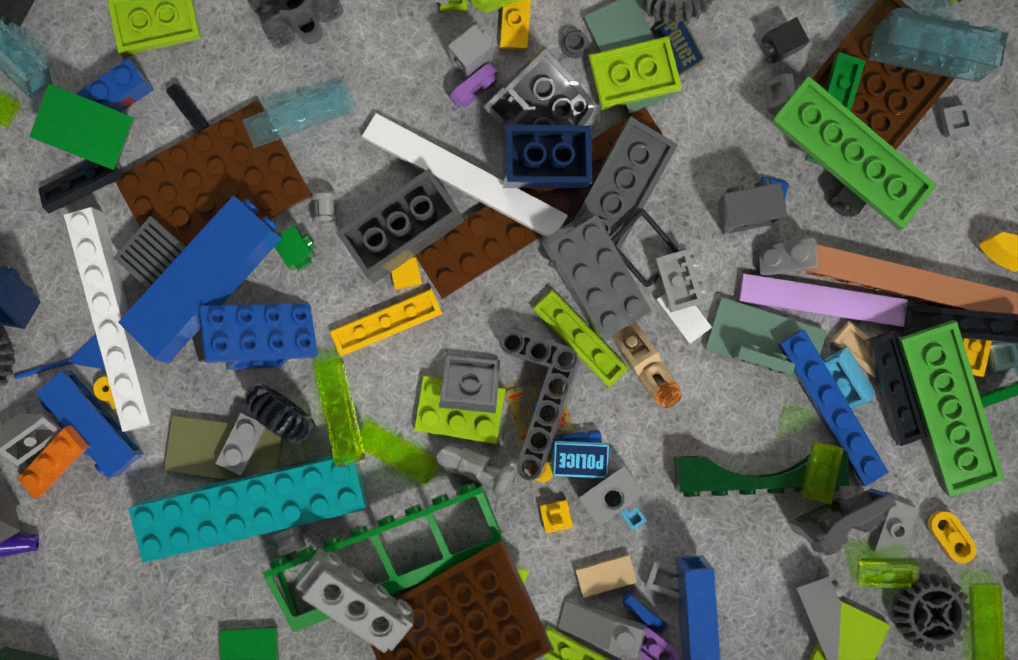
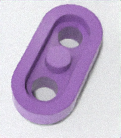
(465, 92)
(655, 645)

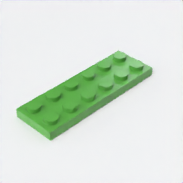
(853, 153)
(951, 408)

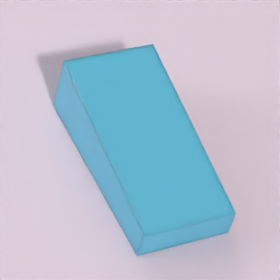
(633, 518)

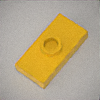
(515, 26)

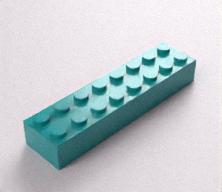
(246, 507)

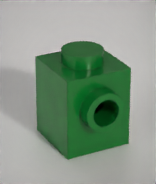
(295, 249)

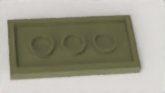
(197, 444)

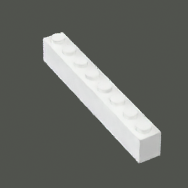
(107, 306)

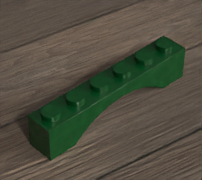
(701, 474)

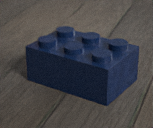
(546, 156)

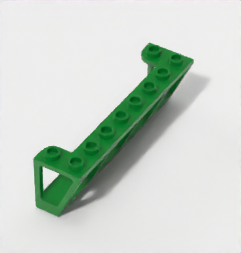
(395, 582)

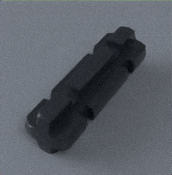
(187, 107)

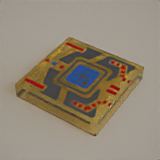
(523, 404)

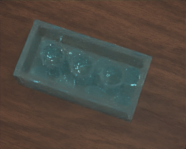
(938, 45)

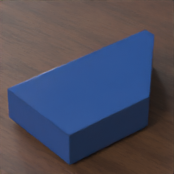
(642, 611)

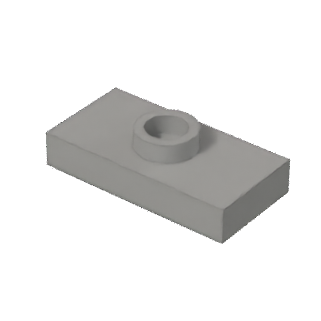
(895, 530)

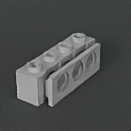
(354, 601)

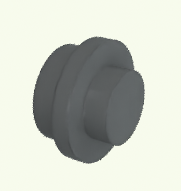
(575, 44)

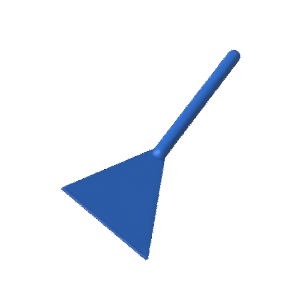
(87, 355)

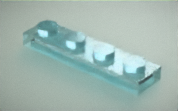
(299, 114)

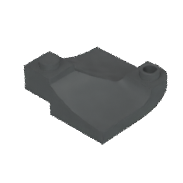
(539, 96)
(829, 524)

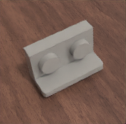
(680, 280)

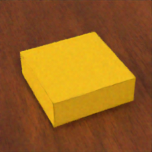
(407, 275)

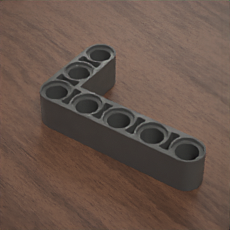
(546, 398)

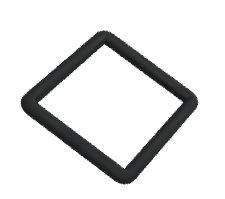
(642, 213)

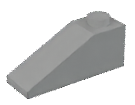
(824, 612)
(603, 629)

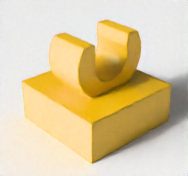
(556, 516)

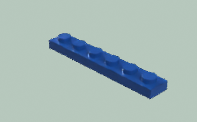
(833, 407)

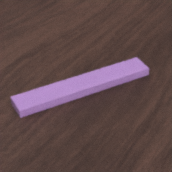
(822, 300)

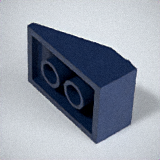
(16, 299)

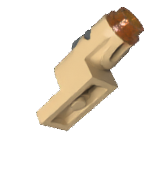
(647, 365)

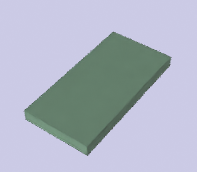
(621, 26)

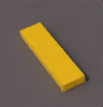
(385, 322)

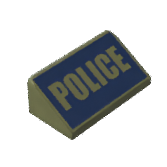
(684, 46)

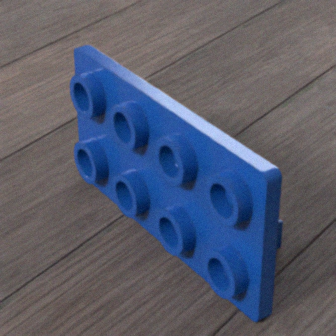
(257, 334)

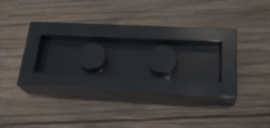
(77, 185)

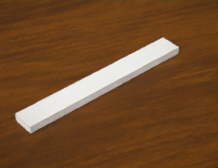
(464, 176)

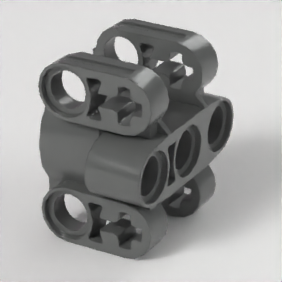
(283, 26)

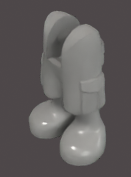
(477, 469)

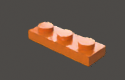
(53, 462)

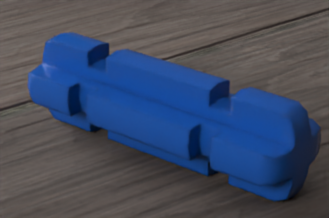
(592, 436)

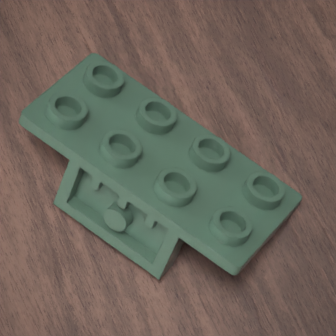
(754, 336)

